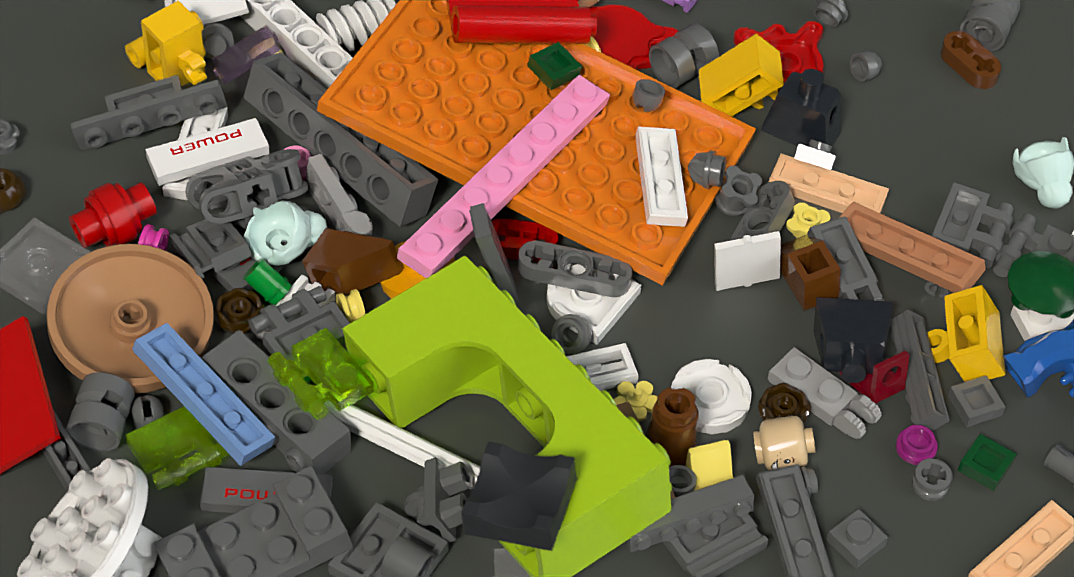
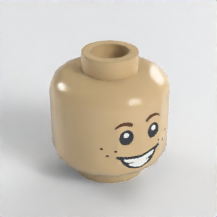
(783, 443)

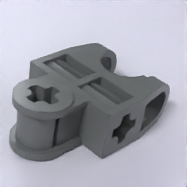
(258, 181)

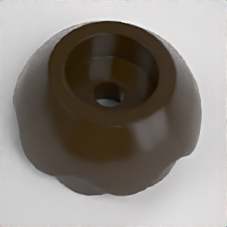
(11, 190)
(237, 301)
(786, 397)

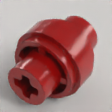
(112, 214)

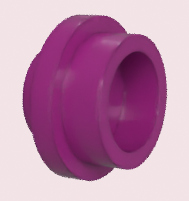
(916, 444)

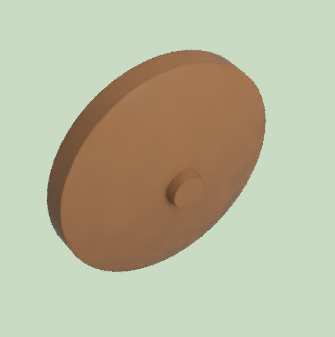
(119, 297)

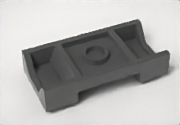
(268, 539)

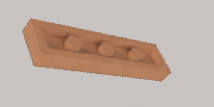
(913, 250)

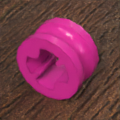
(154, 238)

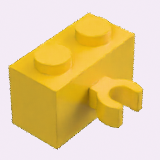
(174, 44)
(742, 77)
(971, 336)

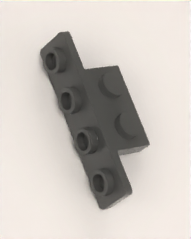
(146, 109)

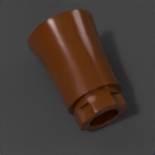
(674, 423)

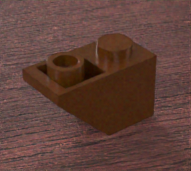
(350, 261)
(809, 270)

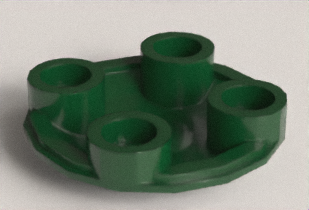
(1043, 283)

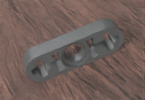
(773, 206)
(565, 255)

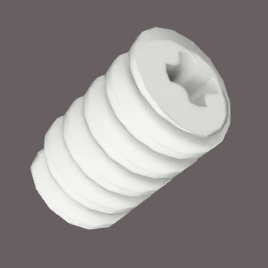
(354, 21)

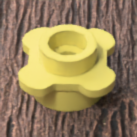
(804, 218)

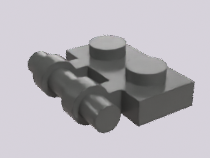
(961, 217)
(1023, 235)
(313, 319)

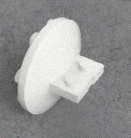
(96, 528)

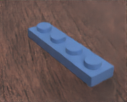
(203, 394)

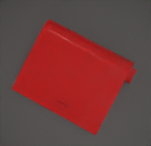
(521, 21)
(25, 404)

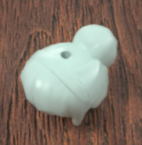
(1047, 169)
(281, 224)

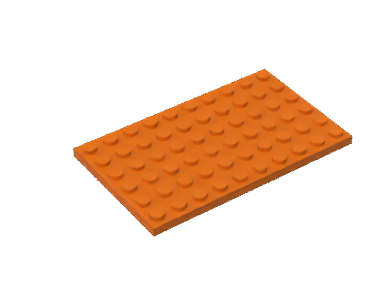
(468, 100)

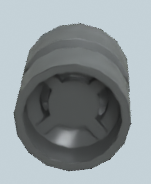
(990, 21)
(680, 56)
(100, 411)

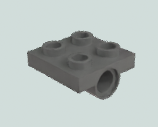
(389, 547)

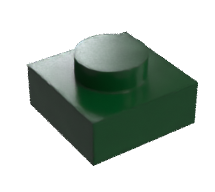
(554, 66)
(986, 462)

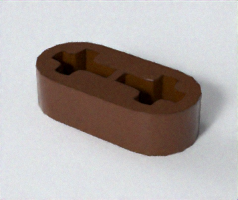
(970, 60)

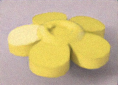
(639, 397)

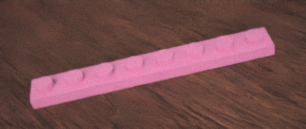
(503, 176)

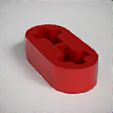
(521, 232)

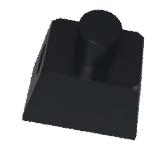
(805, 110)
(852, 335)

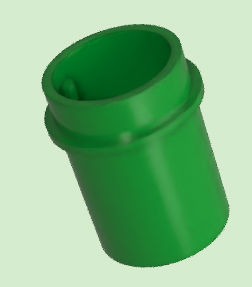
(267, 281)

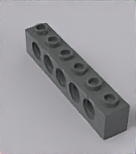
(375, 171)

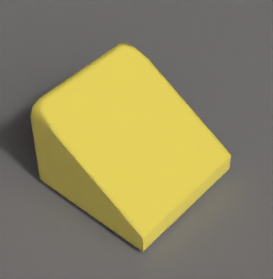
(710, 463)

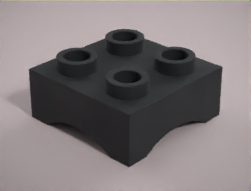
(519, 497)

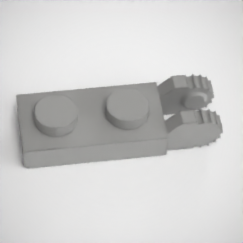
(332, 199)
(826, 393)

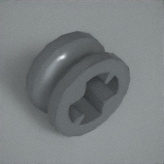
(930, 491)

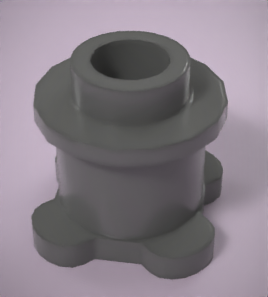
(738, 191)

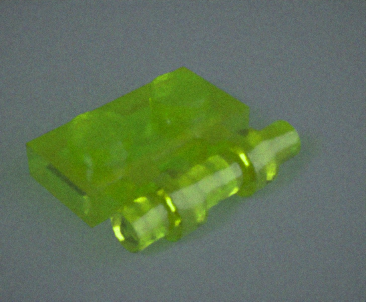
(330, 368)
(170, 438)

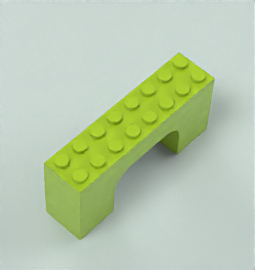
(470, 338)

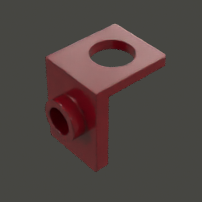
(883, 381)

